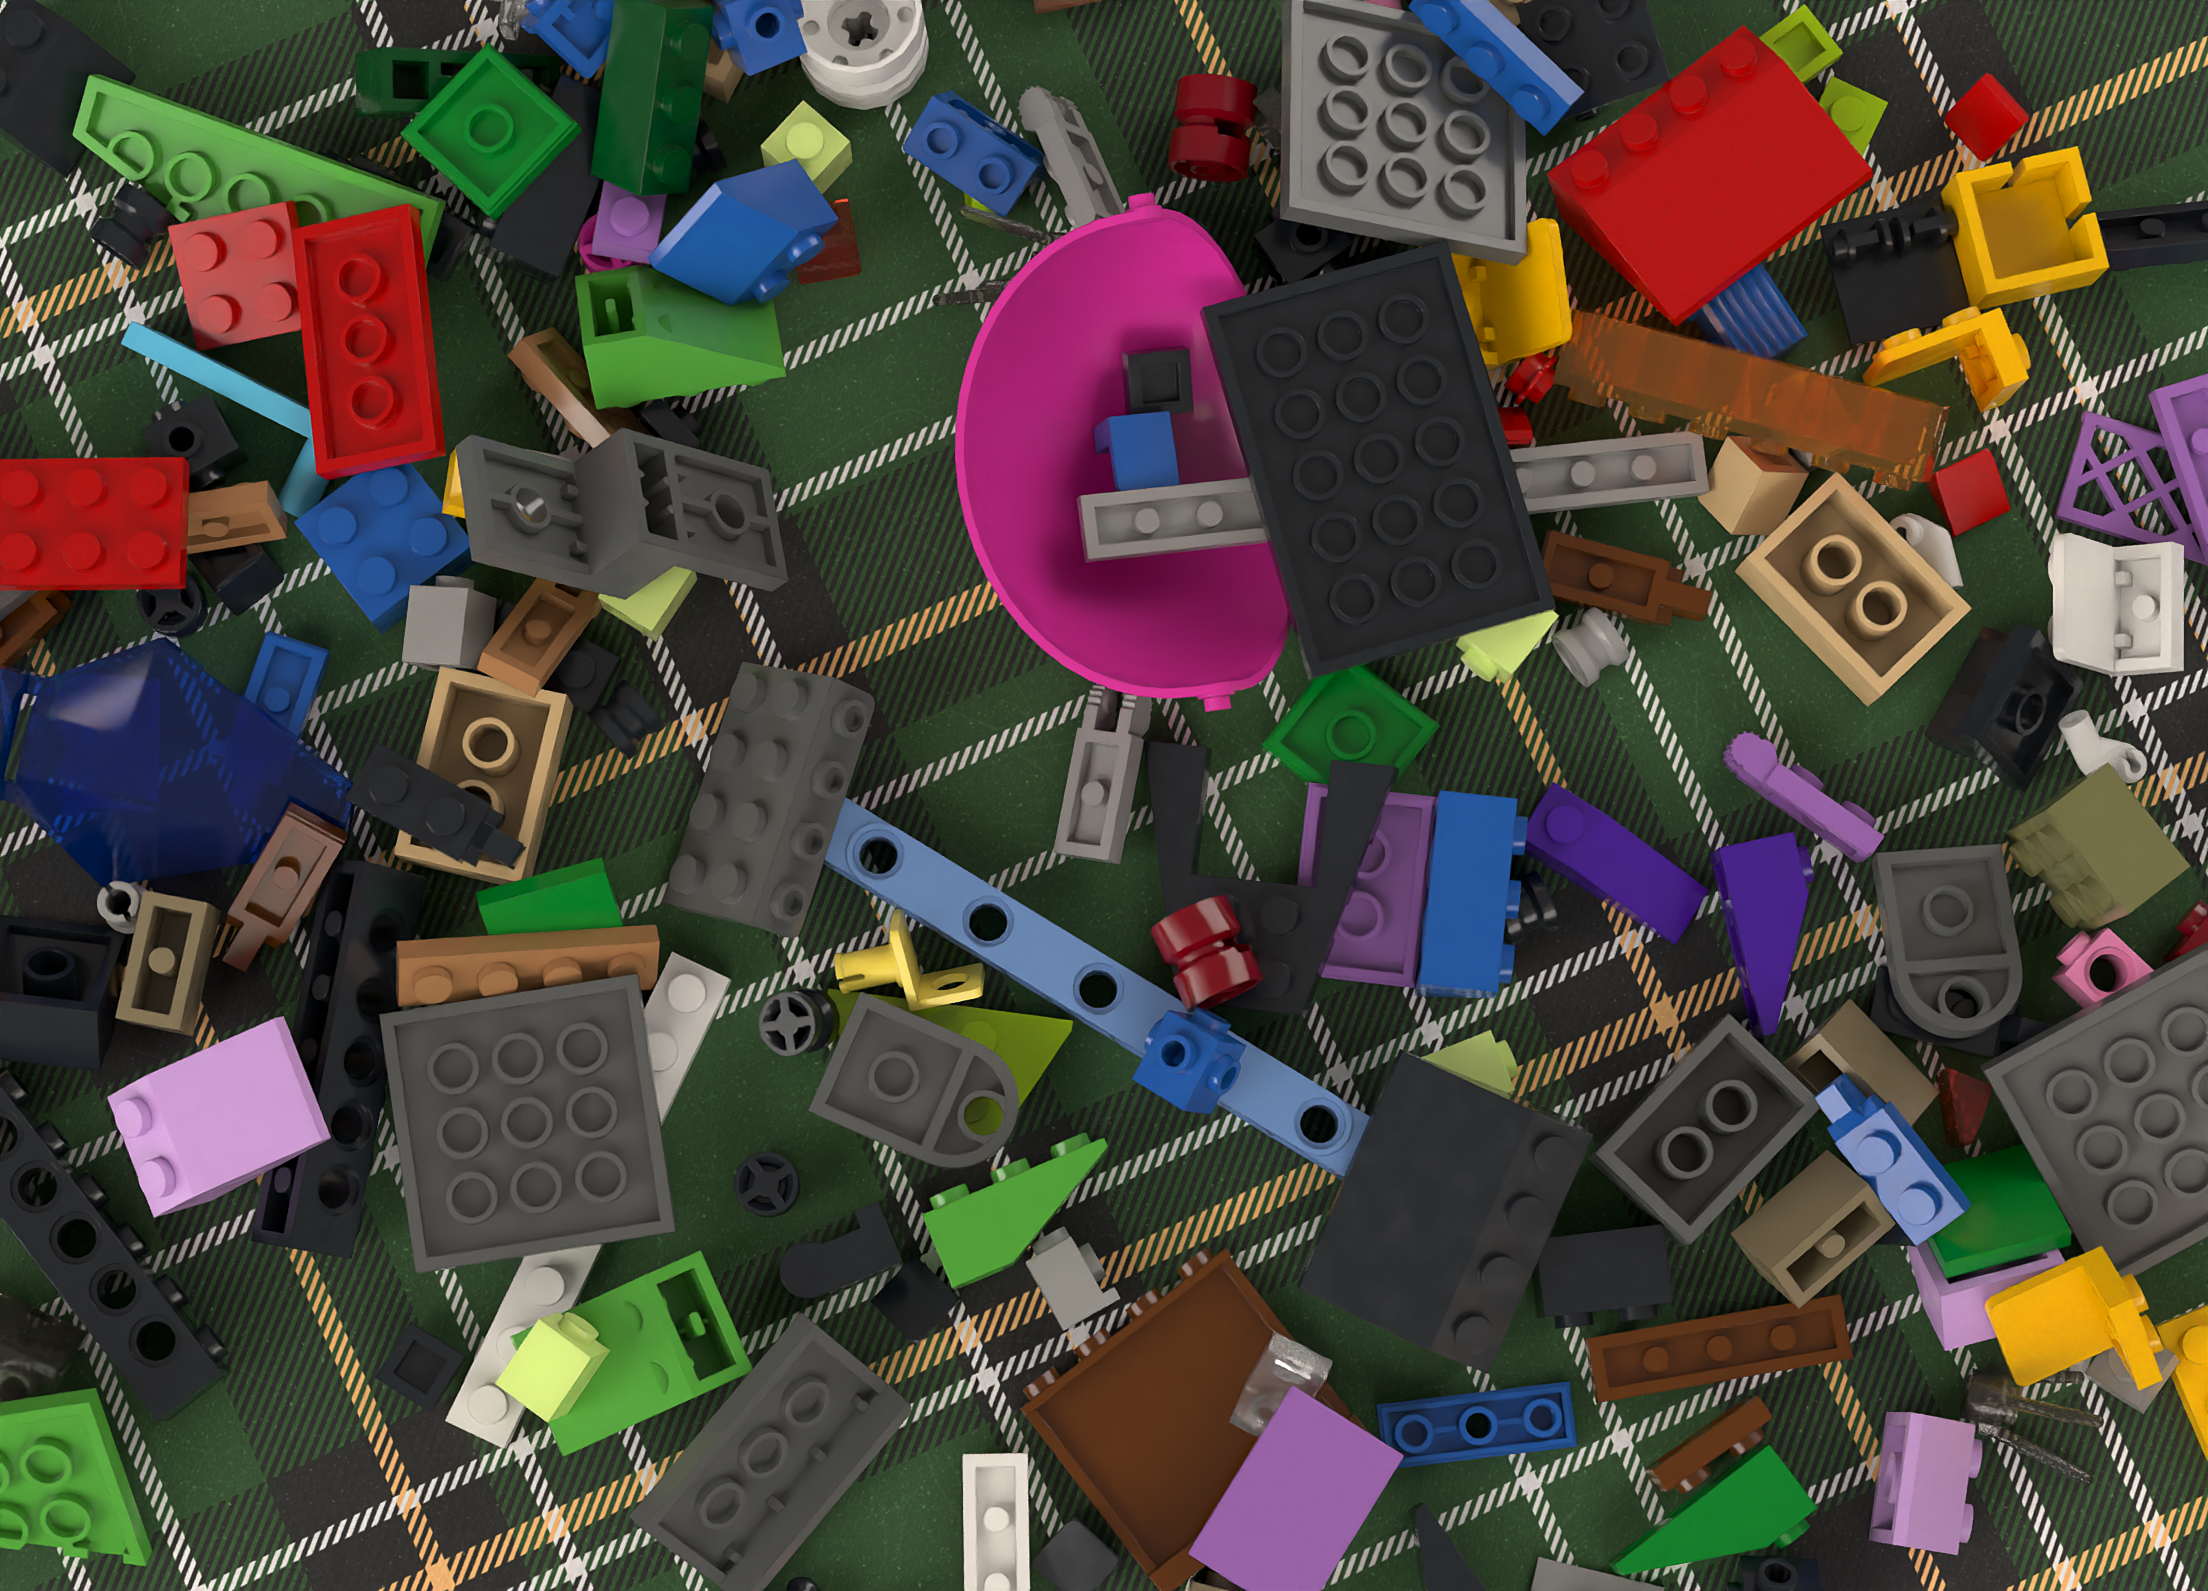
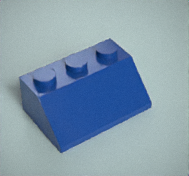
(1469, 896)

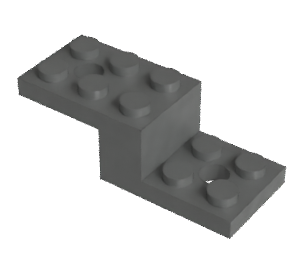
(620, 514)

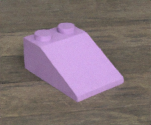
(218, 1118)

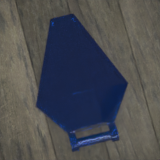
(157, 766)

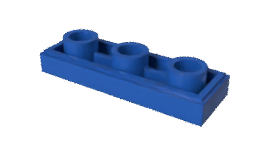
(1516, 1418)

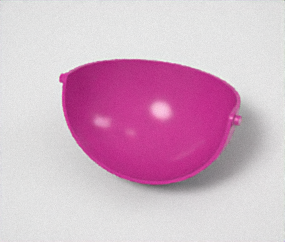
(1027, 451)

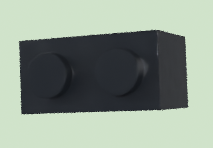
(1602, 1273)

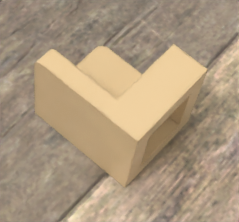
(1751, 488)

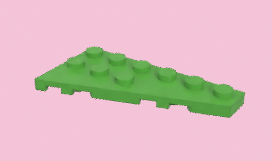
(220, 168)
(66, 1479)

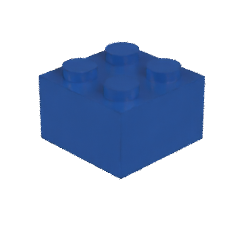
(384, 536)

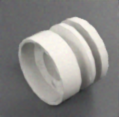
(878, 68)

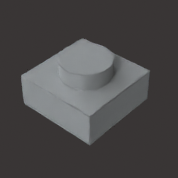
(2111, 1375)

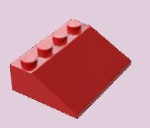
(1707, 176)

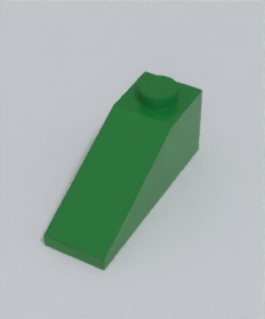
(1734, 1513)

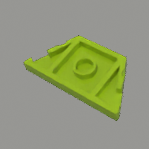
(1020, 1040)

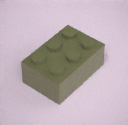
(2095, 850)

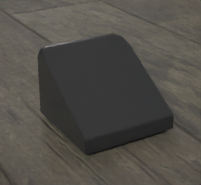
(238, 574)
(915, 1300)
(1075, 1558)

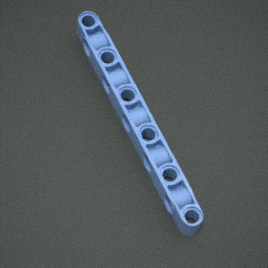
(1057, 963)

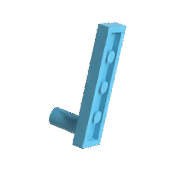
(303, 486)

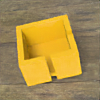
(2017, 237)

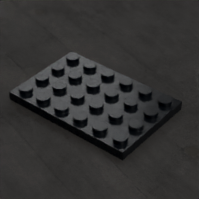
(1377, 459)

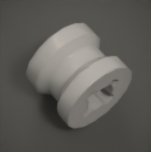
(1590, 646)

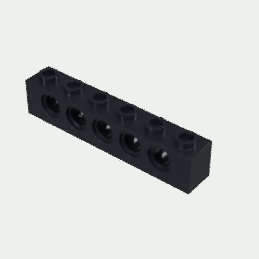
(349, 954)
(163, 1384)

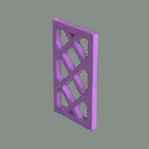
(2118, 521)

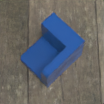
(1139, 450)

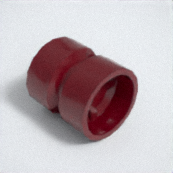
(1213, 121)
(1206, 953)

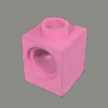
(2078, 957)

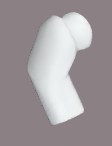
(1932, 544)
(2094, 751)

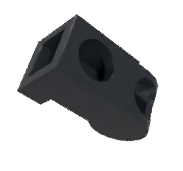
(821, 1269)

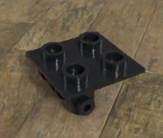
(1600, 45)
(1895, 270)

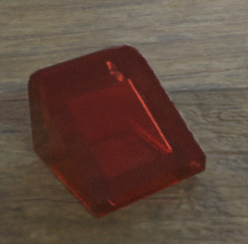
(840, 253)
(1962, 1105)

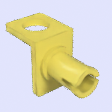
(899, 964)

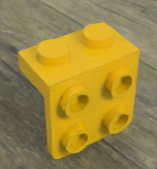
(1519, 306)
(1986, 349)
(2074, 1316)

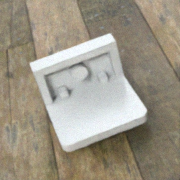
(2117, 606)

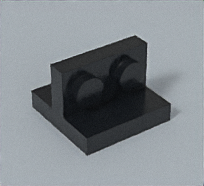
(2006, 704)

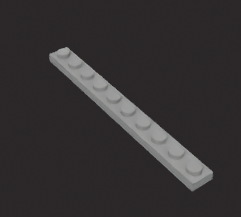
(1549, 476)

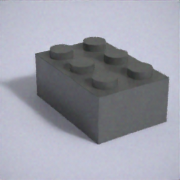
(1704, 1130)

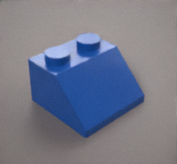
(748, 234)

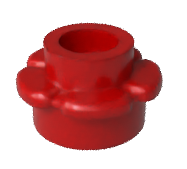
(1532, 378)

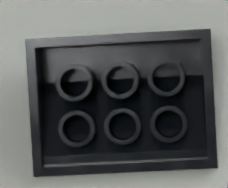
(1444, 1210)

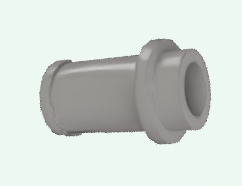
(110, 902)

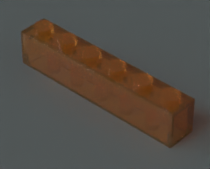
(1751, 396)

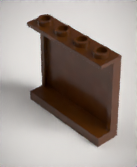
(1153, 1407)

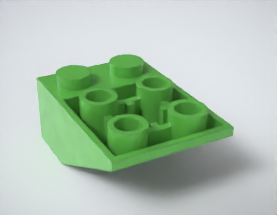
(666, 339)
(997, 1224)
(665, 1347)

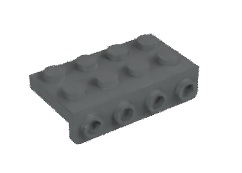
(770, 798)
(772, 1460)

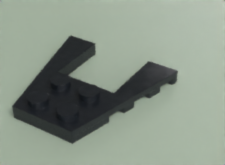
(1282, 923)

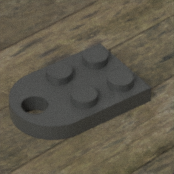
(1948, 930)
(912, 1084)

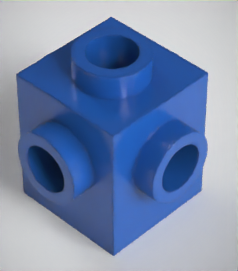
(758, 32)
(1190, 1060)

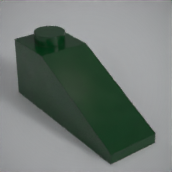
(405, 80)

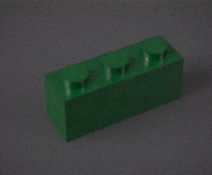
(652, 94)

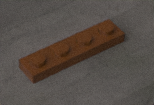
(1717, 1348)

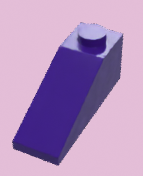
(1611, 863)
(1763, 911)

